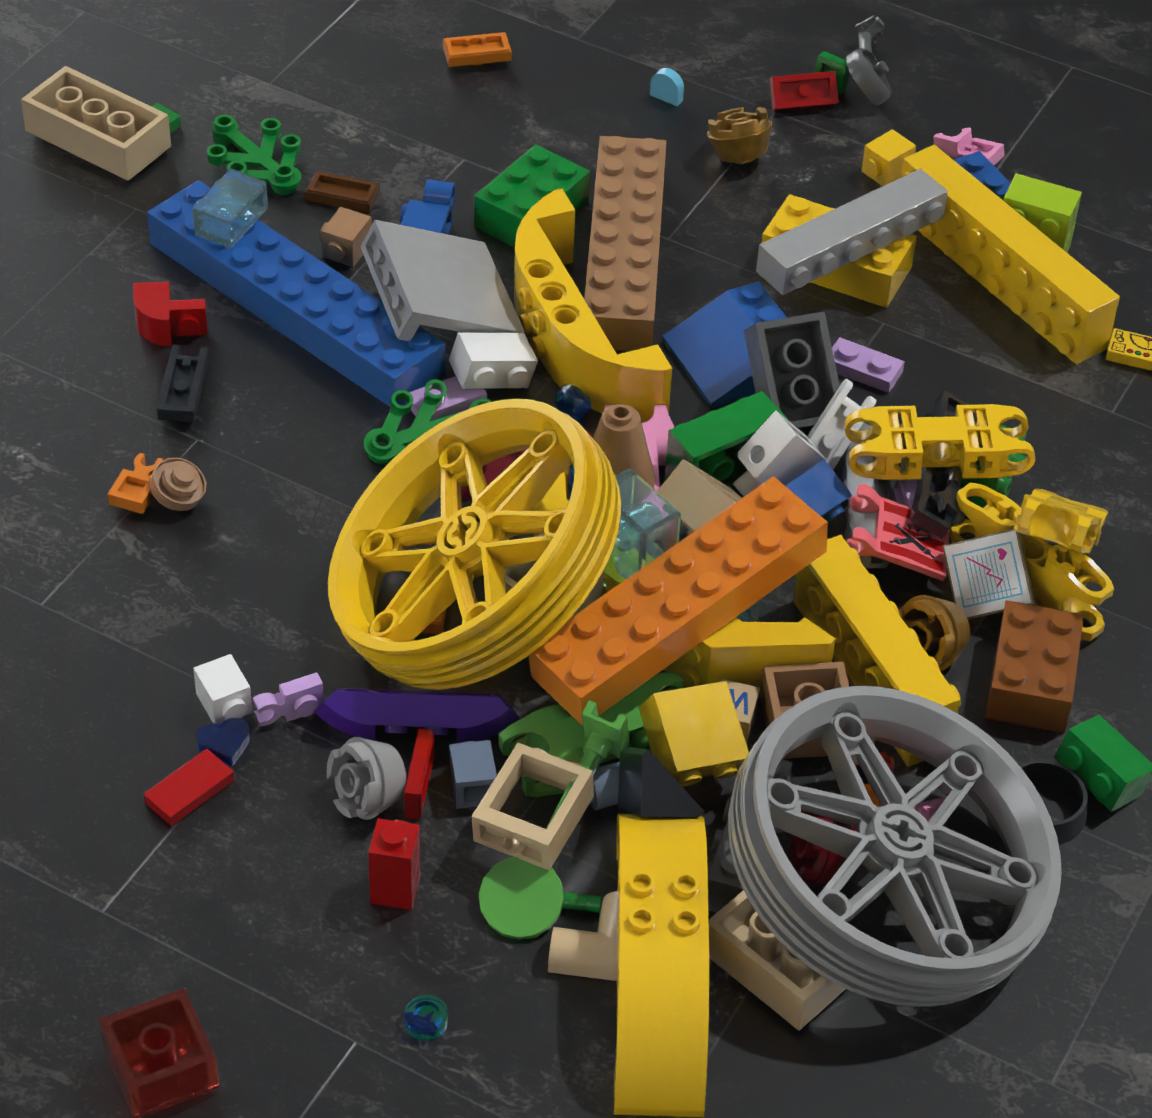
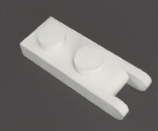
(829, 431)

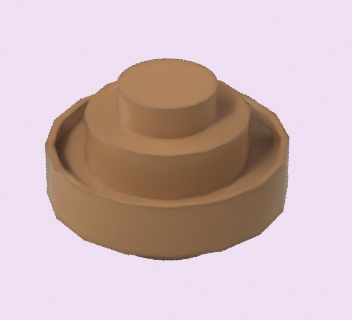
(177, 484)

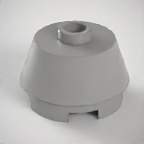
(366, 777)

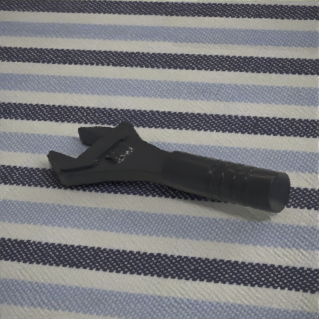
(947, 498)

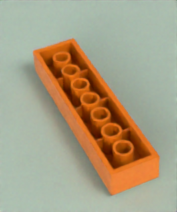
(679, 599)

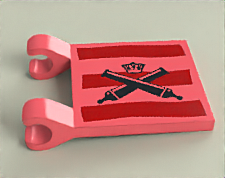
(896, 536)

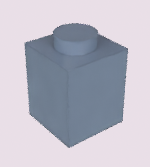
(471, 771)

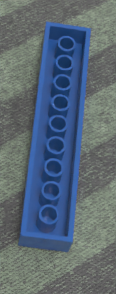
(301, 300)

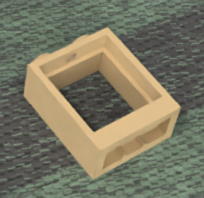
(520, 837)

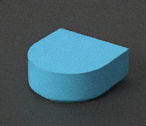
(667, 86)

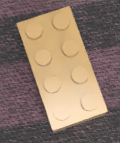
(96, 122)

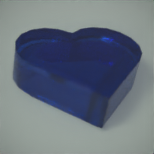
(225, 739)

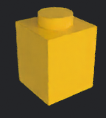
(885, 157)

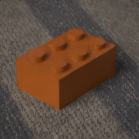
(1035, 666)

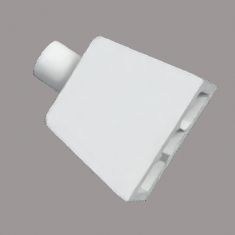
(776, 451)

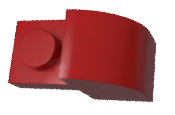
(162, 318)

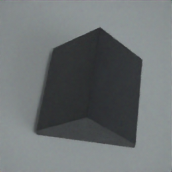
(650, 789)

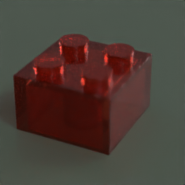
(159, 1053)

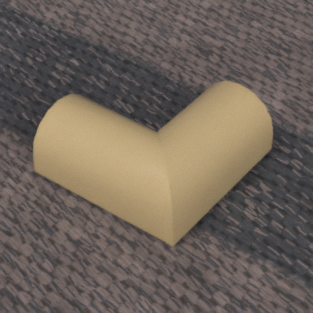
(585, 951)

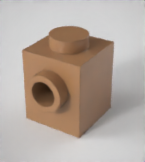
(344, 236)

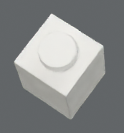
(223, 689)

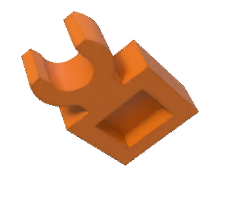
(132, 488)

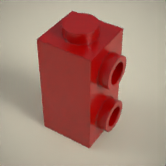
(394, 863)

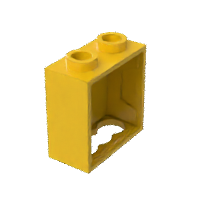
(695, 732)

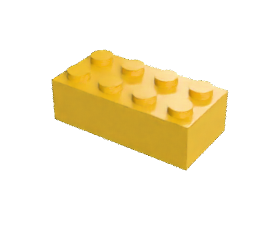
(871, 277)

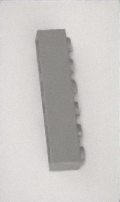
(851, 231)

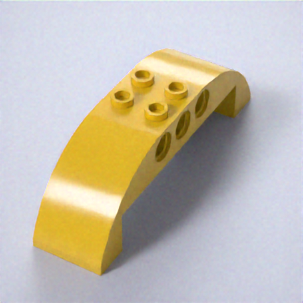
(563, 326)
(662, 966)

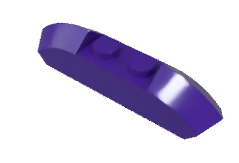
(472, 713)

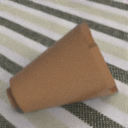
(624, 441)

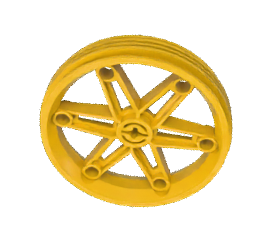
(474, 544)

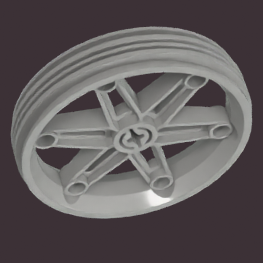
(894, 846)

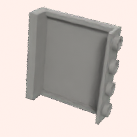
(437, 281)

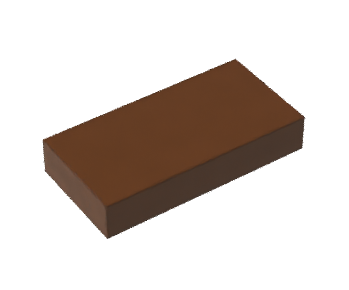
(342, 192)

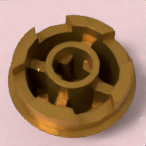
(740, 134)
(939, 626)

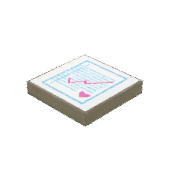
(988, 573)

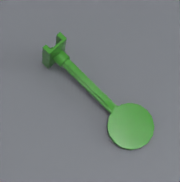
(527, 899)

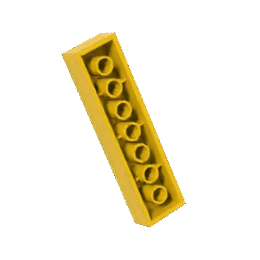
(1017, 261)

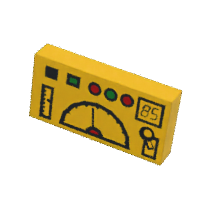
(1130, 349)

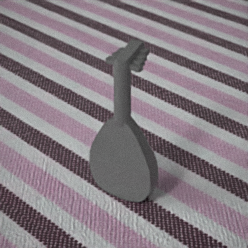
(864, 65)

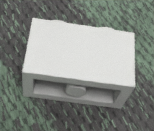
(492, 360)

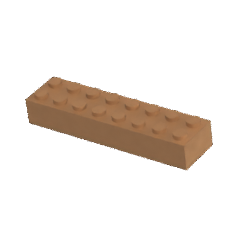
(626, 239)

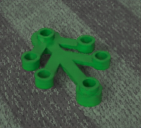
(282, 178)
(422, 423)

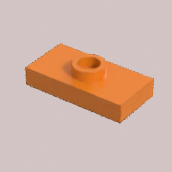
(477, 49)

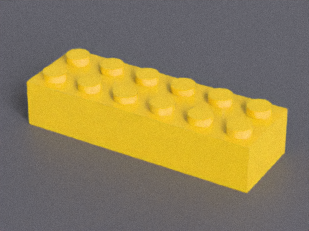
(868, 629)

